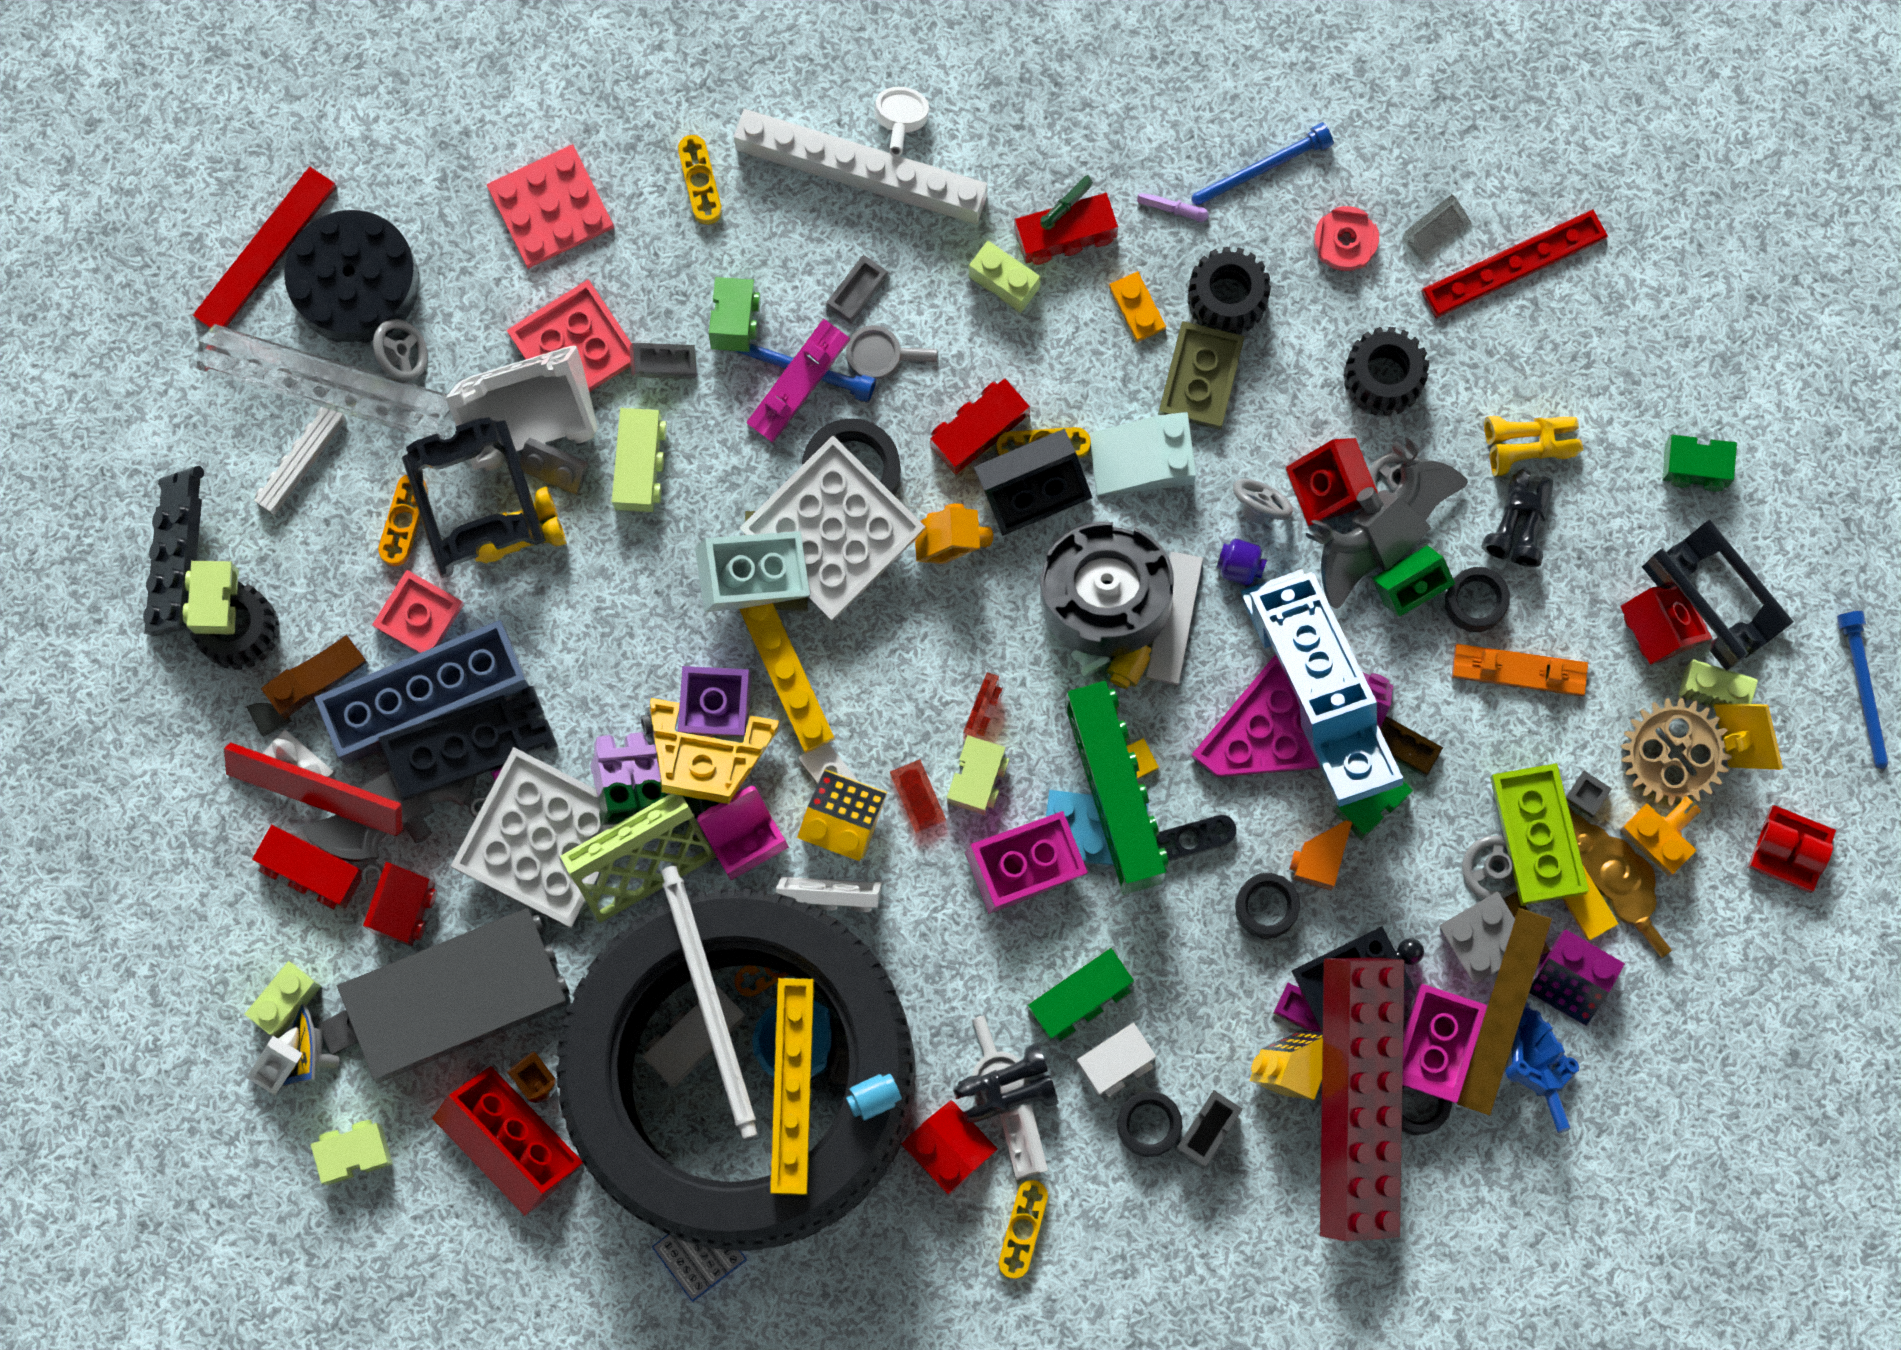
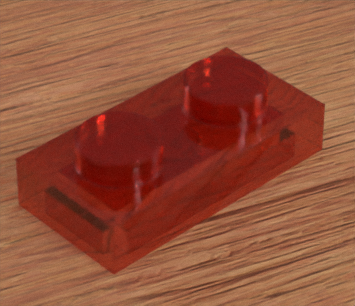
(988, 695)
(917, 796)

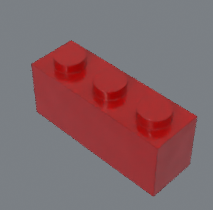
(1086, 224)
(979, 425)
(307, 868)

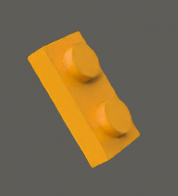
(1137, 306)

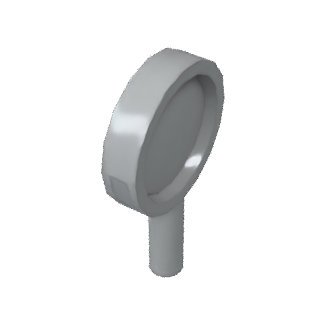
(877, 352)

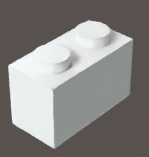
(1116, 1060)

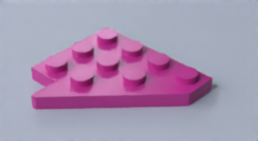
(1259, 731)

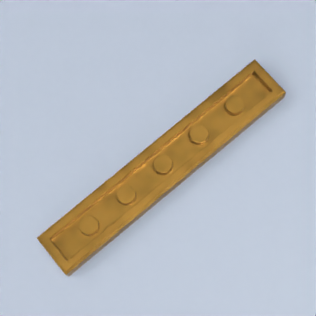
(1504, 1011)

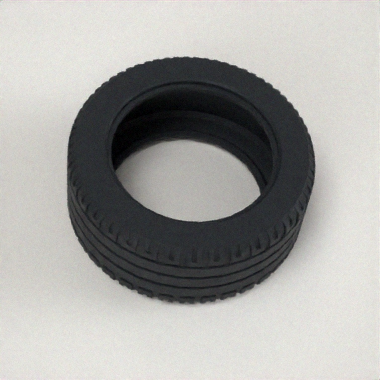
(627, 989)

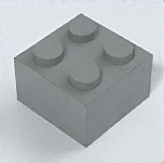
(1480, 936)

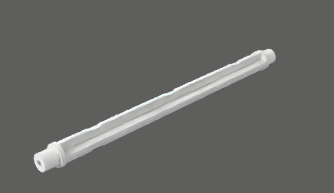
(709, 1002)

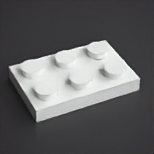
(830, 893)

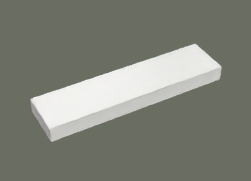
(1170, 644)

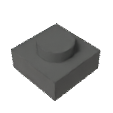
(1588, 794)

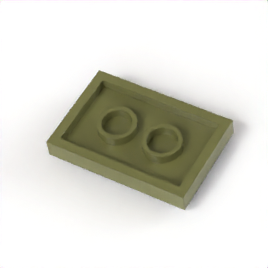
(1201, 374)

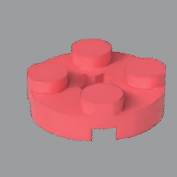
(1360, 227)

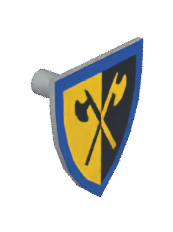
(311, 1046)

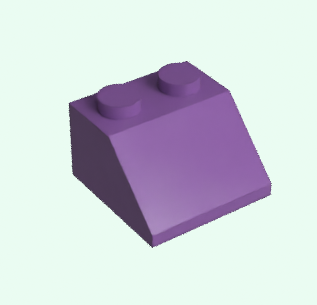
(714, 701)

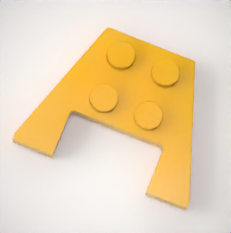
(701, 764)

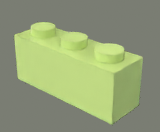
(638, 460)

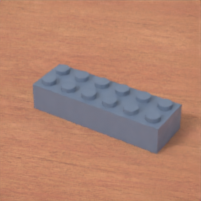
(420, 689)

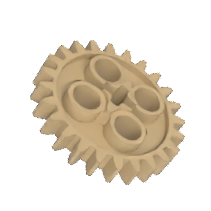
(1700, 732)

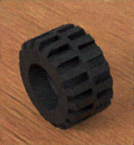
(1233, 266)
(1379, 395)
(253, 642)

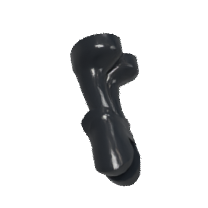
(1521, 504)
(991, 1083)

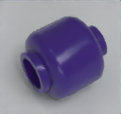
(1241, 562)

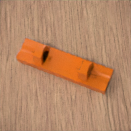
(1519, 670)

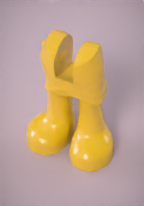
(1504, 455)
(551, 528)

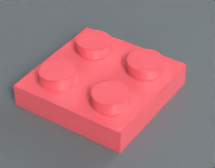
(417, 613)

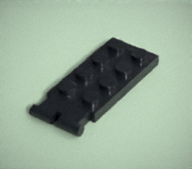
(172, 550)
(464, 743)

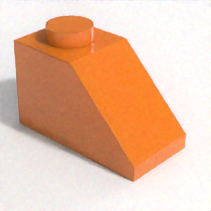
(1321, 857)

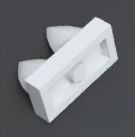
(292, 751)
(276, 1061)

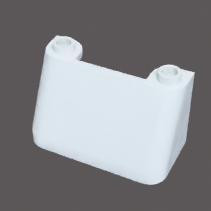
(536, 398)

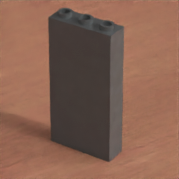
(453, 995)

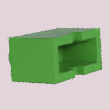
(732, 320)

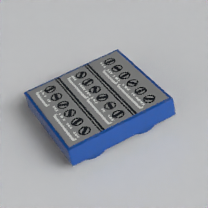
(695, 1266)

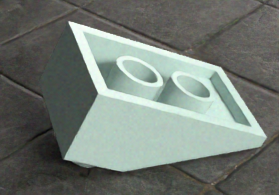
(1143, 455)
(751, 570)

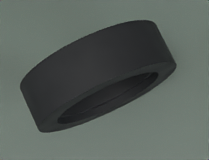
(864, 432)

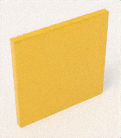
(1749, 736)

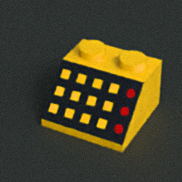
(842, 815)
(1291, 1065)

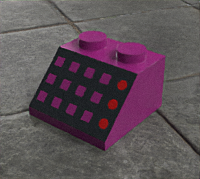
(1575, 977)

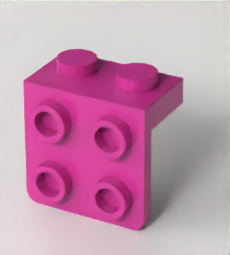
(742, 832)

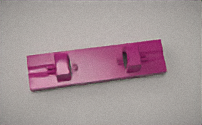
(798, 380)

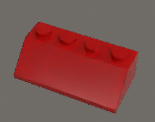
(506, 1140)

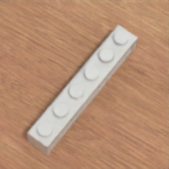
(299, 460)

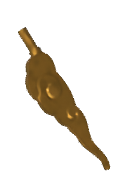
(1620, 877)

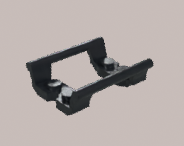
(492, 529)
(1681, 561)

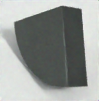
(266, 718)

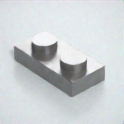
(553, 466)

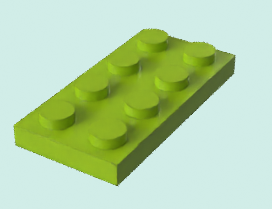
(1539, 834)

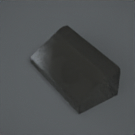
(1436, 228)

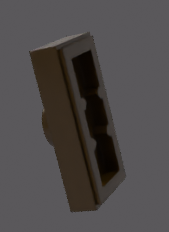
(1410, 747)

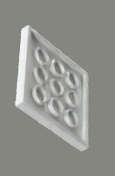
(846, 524)
(525, 829)

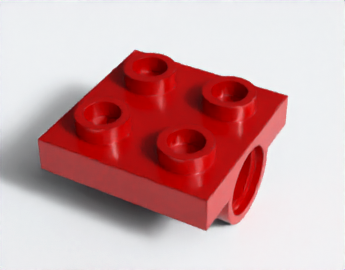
(1792, 849)

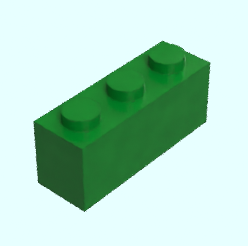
(1081, 996)

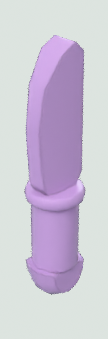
(1179, 208)

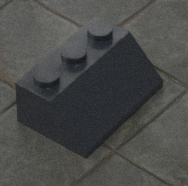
(1033, 482)

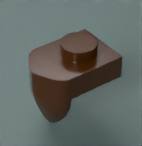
(533, 1078)

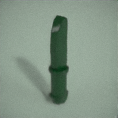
(1063, 205)

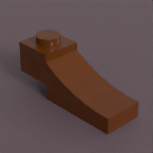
(313, 677)

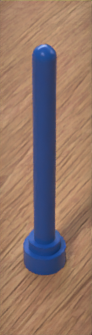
(1318, 138)
(859, 386)
(1852, 625)

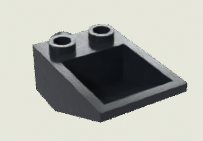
(1311, 974)

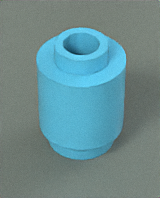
(873, 1096)

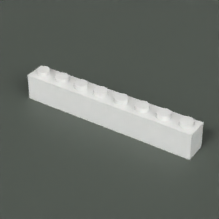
(860, 166)

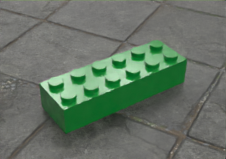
(1115, 787)

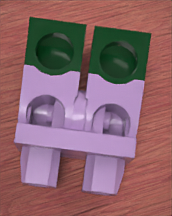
(625, 777)

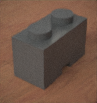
(1208, 1129)

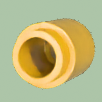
(1128, 668)

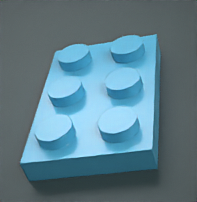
(1084, 824)

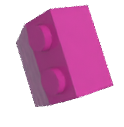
(1025, 861)
(1440, 1042)

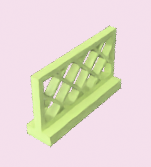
(628, 839)

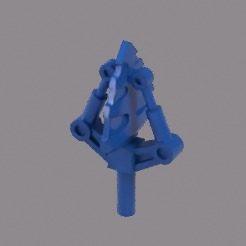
(1532, 1060)

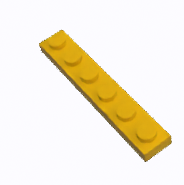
(788, 676)
(792, 1086)

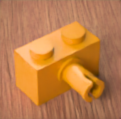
(951, 535)
(1661, 836)

